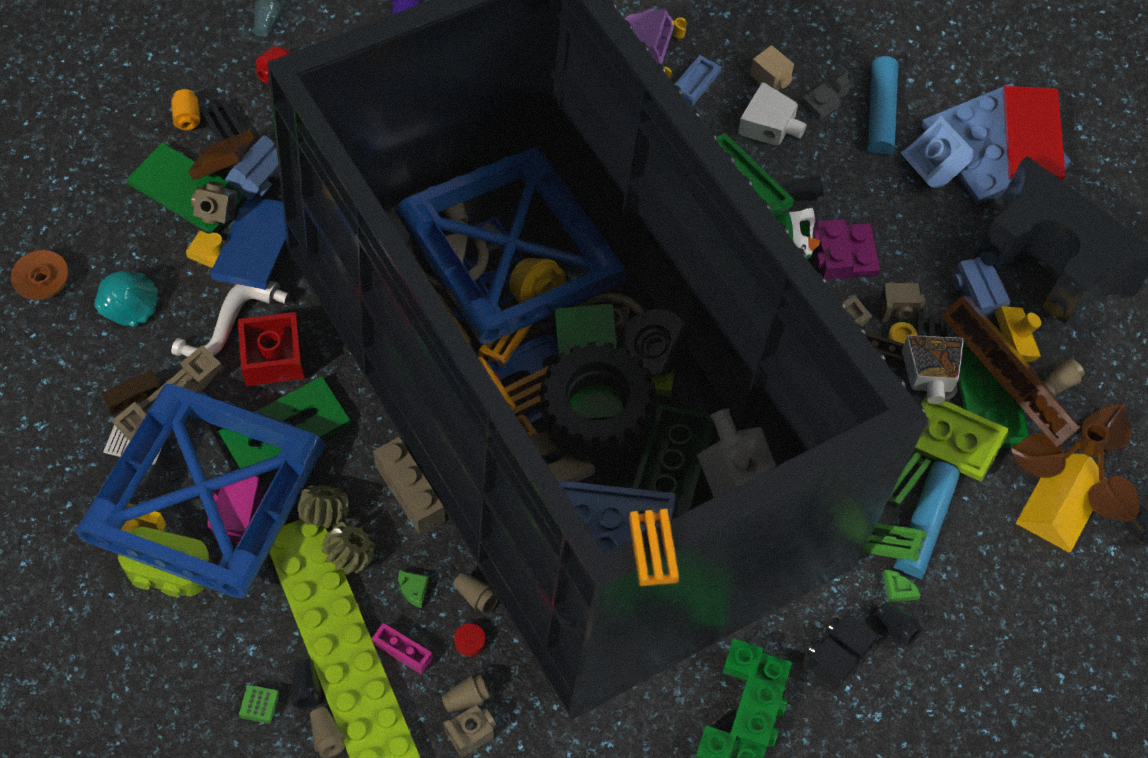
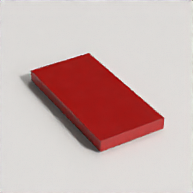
(1033, 128)

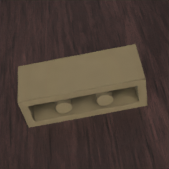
(409, 486)

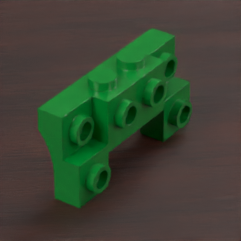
(757, 708)

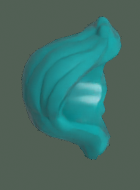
(126, 298)

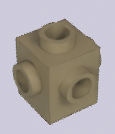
(214, 203)

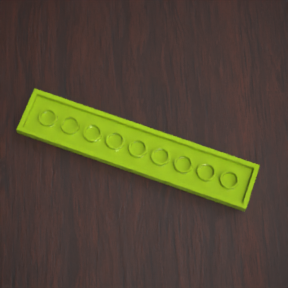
(340, 646)

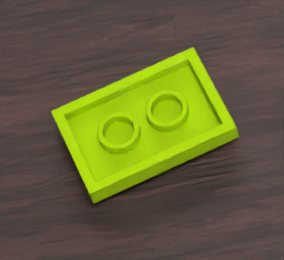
(960, 438)

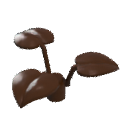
(1100, 430)

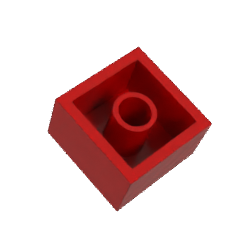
(270, 349)

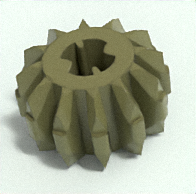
(323, 506)
(348, 547)

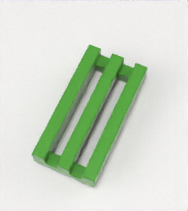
(915, 458)
(894, 547)

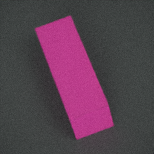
(402, 648)

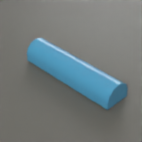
(882, 106)
(930, 514)

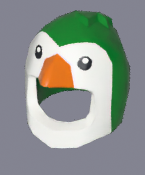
(800, 229)

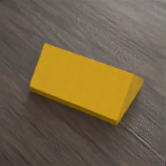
(1061, 503)

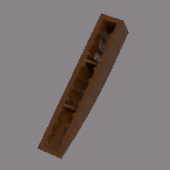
(1010, 369)

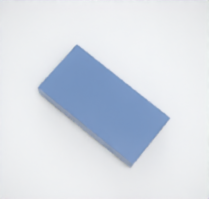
(697, 78)

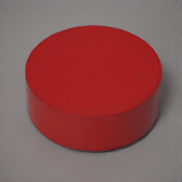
(469, 640)

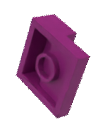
(845, 250)

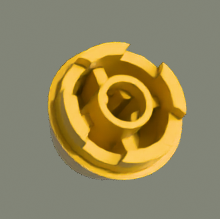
(534, 278)

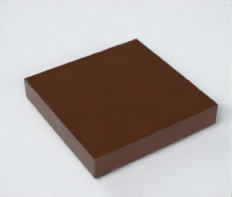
(221, 155)

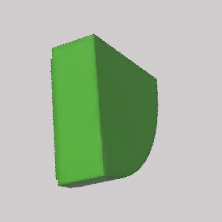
(413, 587)
(899, 588)

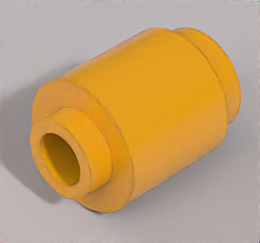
(185, 110)

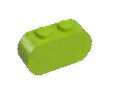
(147, 576)

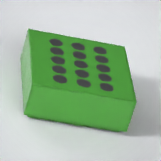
(259, 704)

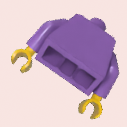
(655, 30)

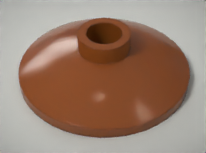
(35, 266)

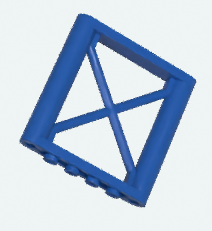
(484, 315)
(169, 411)

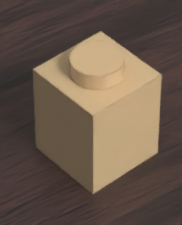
(772, 68)

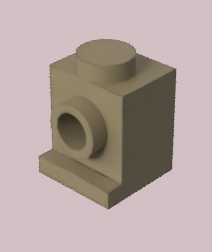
(901, 300)
(467, 740)

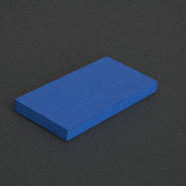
(252, 245)

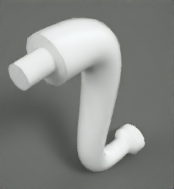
(230, 309)

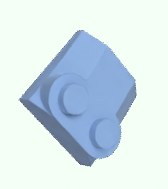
(938, 154)

